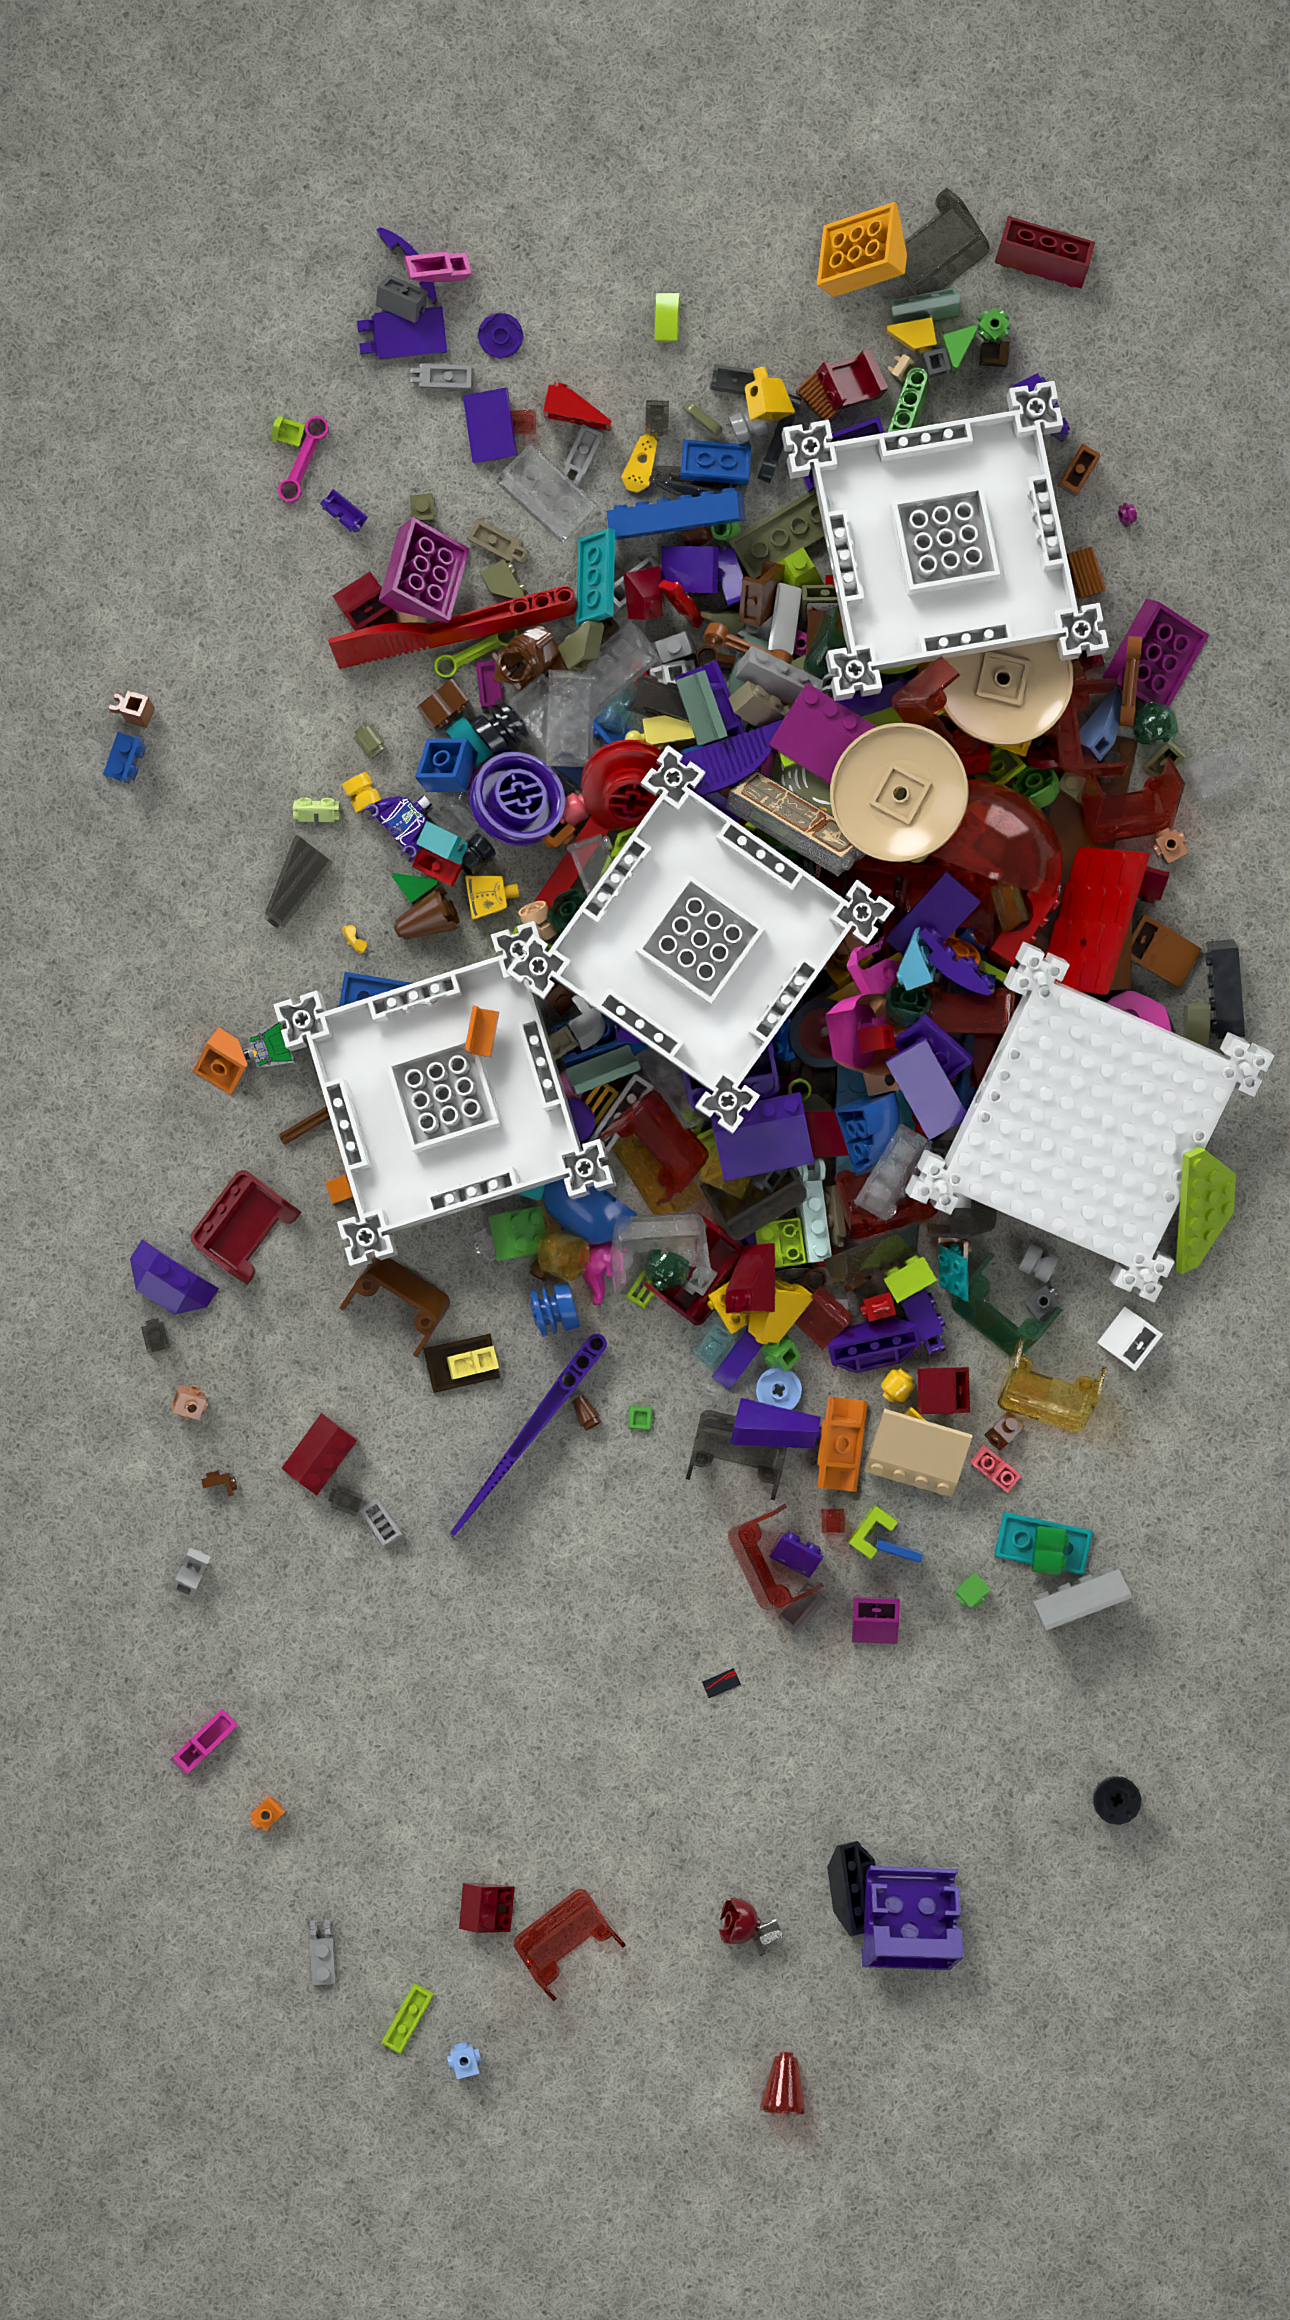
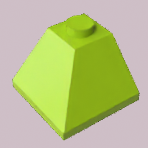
(800, 570)

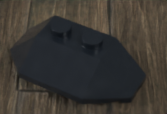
(848, 1884)

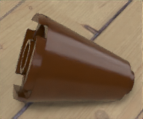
(428, 917)

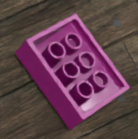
(424, 572)
(1166, 656)
(818, 732)

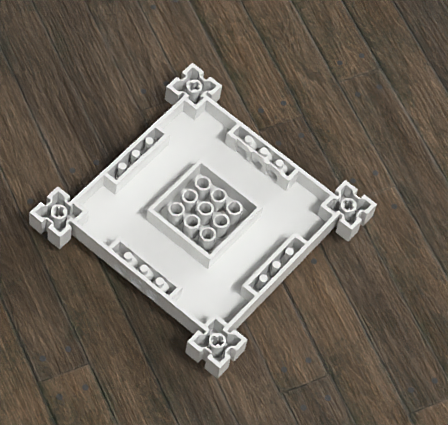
(944, 540)
(699, 939)
(426, 1120)
(1088, 1122)

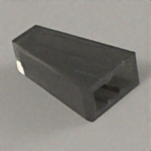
(297, 880)

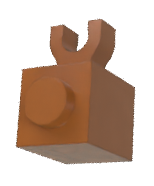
(135, 708)

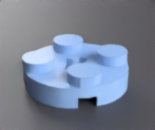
(777, 1376)

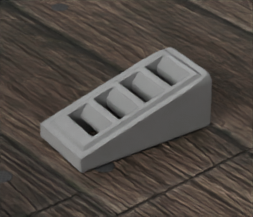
(389, 1519)

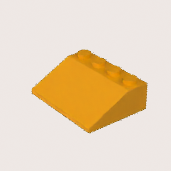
(862, 250)

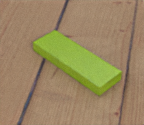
(407, 2018)

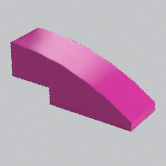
(438, 267)
(203, 1742)

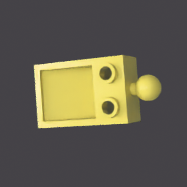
(664, 731)

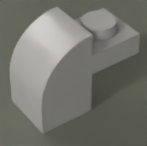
(588, 1026)
(191, 1573)

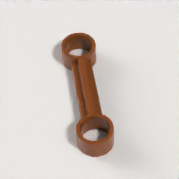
(718, 636)
(1130, 681)

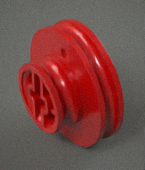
(614, 780)

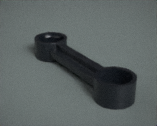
(776, 446)

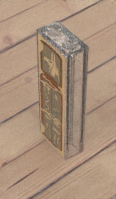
(793, 822)

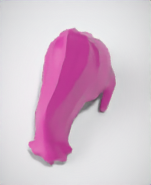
(596, 1268)

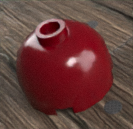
(739, 1923)

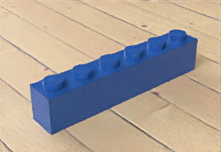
(677, 515)

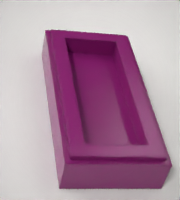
(488, 689)

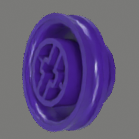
(517, 799)

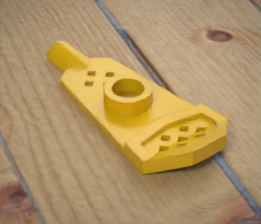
(638, 469)

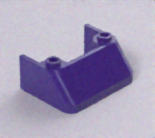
(761, 1079)

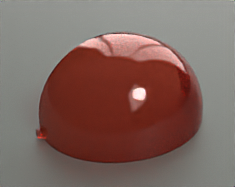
(1006, 840)

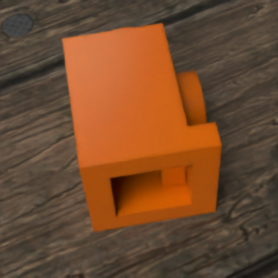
(271, 1806)

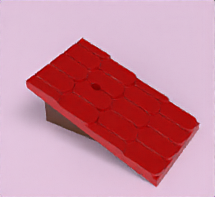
(1097, 919)

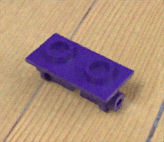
(349, 515)

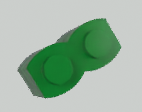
(1048, 1550)

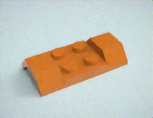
(841, 1444)

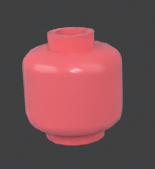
(574, 810)

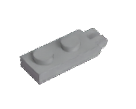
(442, 376)

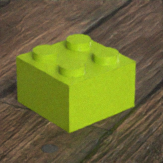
(908, 1279)

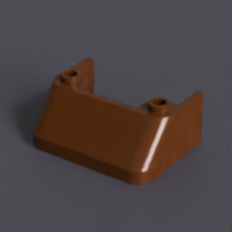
(409, 1287)

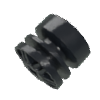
(500, 728)
(1128, 1793)

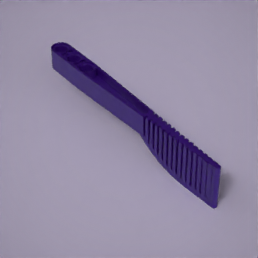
(741, 755)
(547, 1408)

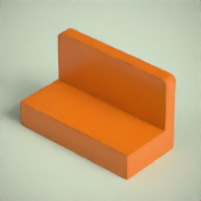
(481, 1031)

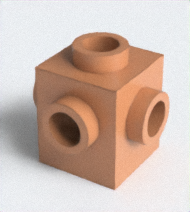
(1170, 854)
(189, 1402)

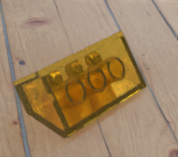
(644, 1170)

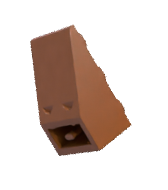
(1162, 951)

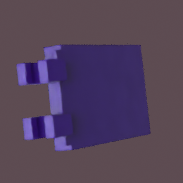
(403, 338)

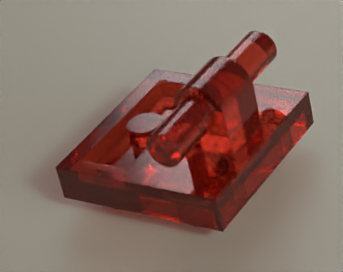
(823, 1318)

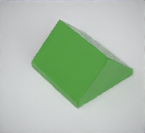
(957, 345)

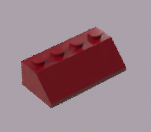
(1044, 252)

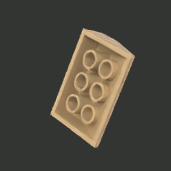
(918, 1453)

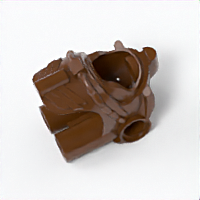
(529, 651)

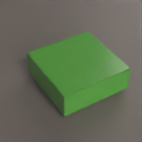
(640, 1417)

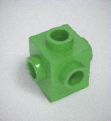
(991, 333)
(781, 1354)

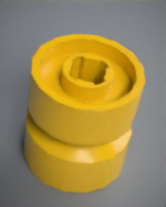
(361, 791)

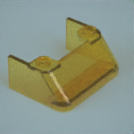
(1048, 1398)

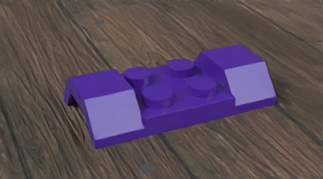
(721, 694)

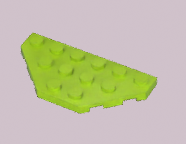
(1204, 1207)

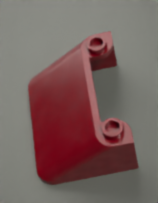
(240, 1223)

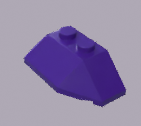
(169, 1281)
(874, 1344)

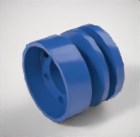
(554, 1309)

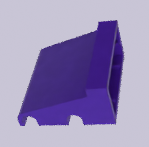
(911, 1918)

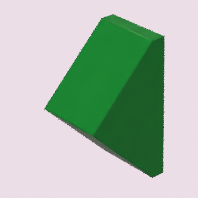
(414, 886)

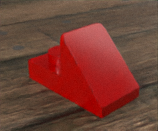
(437, 866)

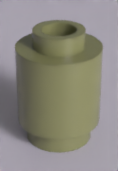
(369, 740)

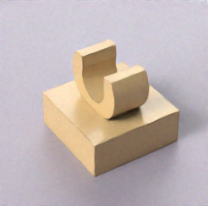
(902, 368)

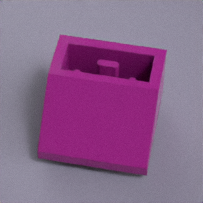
(875, 1620)

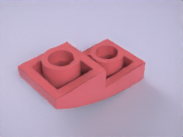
(995, 1468)

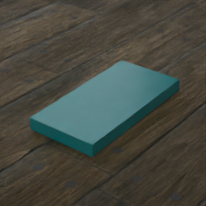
(595, 576)
(1018, 1537)

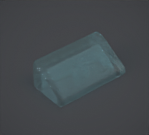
(614, 714)

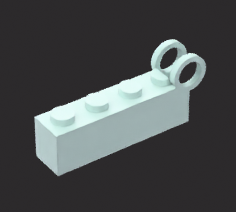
(813, 1214)

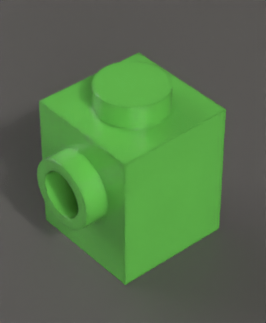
(972, 1591)

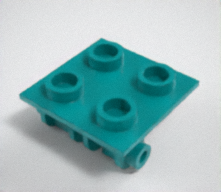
(953, 1271)

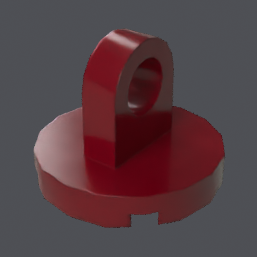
(1044, 757)

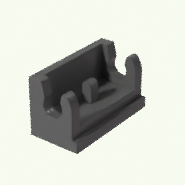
(401, 298)
(731, 379)
(800, 1612)

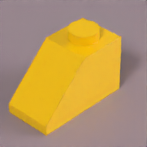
(915, 335)

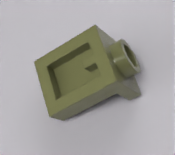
(422, 508)

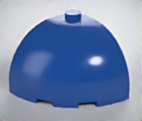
(868, 1127)
(588, 1216)

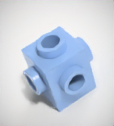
(461, 2068)

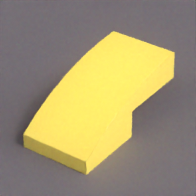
(472, 1362)

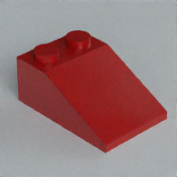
(569, 407)

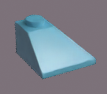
(915, 967)

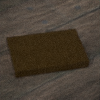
(439, 1368)

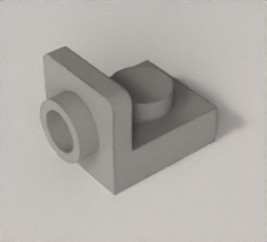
(693, 1284)

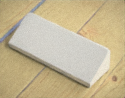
(785, 618)

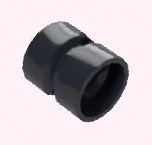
(478, 852)

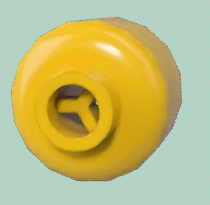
(897, 1385)

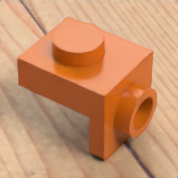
(565, 836)

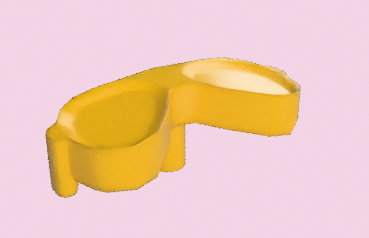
(358, 944)

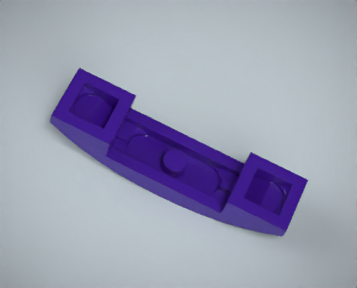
(392, 241)
(737, 1360)

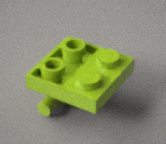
(787, 1239)

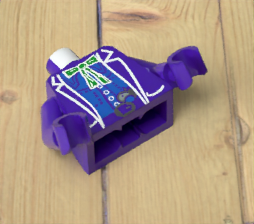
(402, 820)

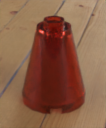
(784, 2087)

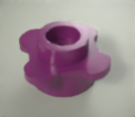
(1127, 514)

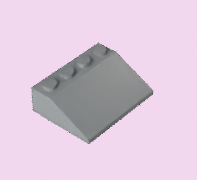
(1081, 1598)

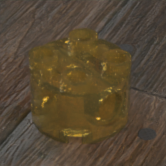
(563, 1255)

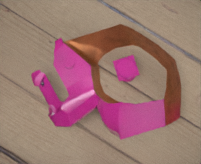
(863, 1012)

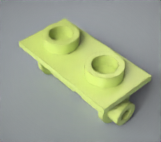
(306, 808)

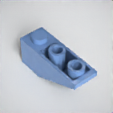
(1102, 727)

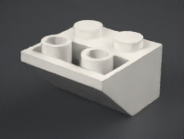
(1129, 1338)

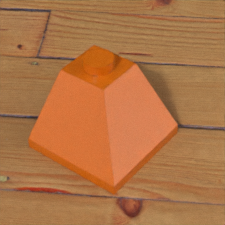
(222, 1061)

